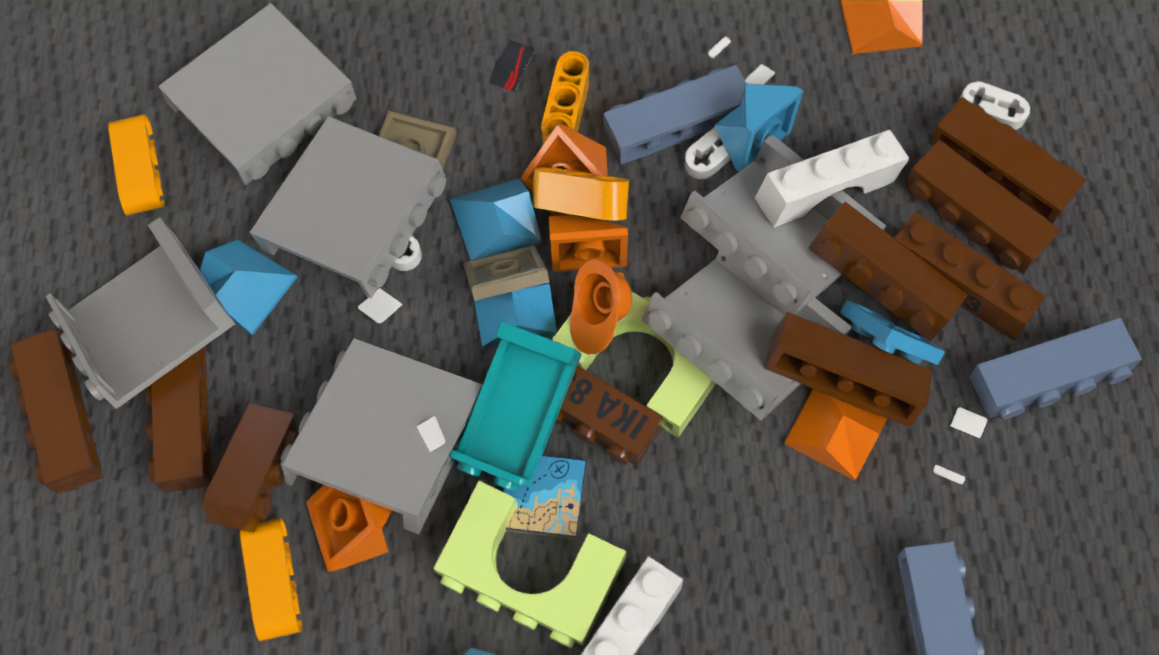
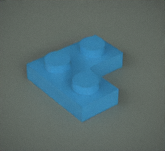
(890, 336)

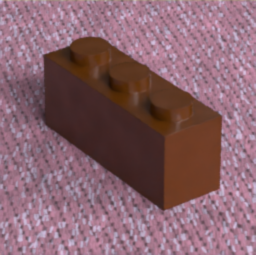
(250, 469)

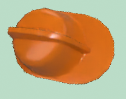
(598, 304)

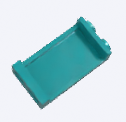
(516, 407)

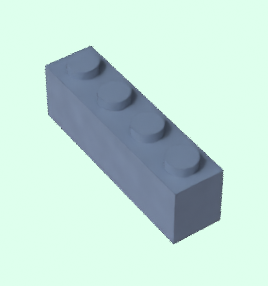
(673, 115)
(1054, 369)
(938, 601)

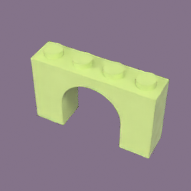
(683, 387)
(565, 610)

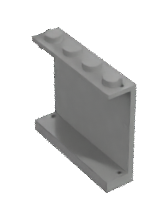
(259, 92)
(351, 203)
(769, 255)
(141, 321)
(726, 330)
(367, 435)

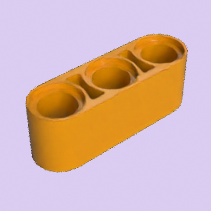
(566, 90)
(134, 164)
(580, 193)
(269, 582)

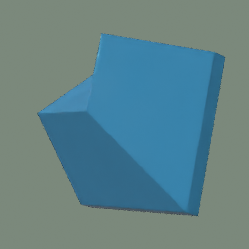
(762, 113)
(496, 219)
(245, 282)
(524, 308)

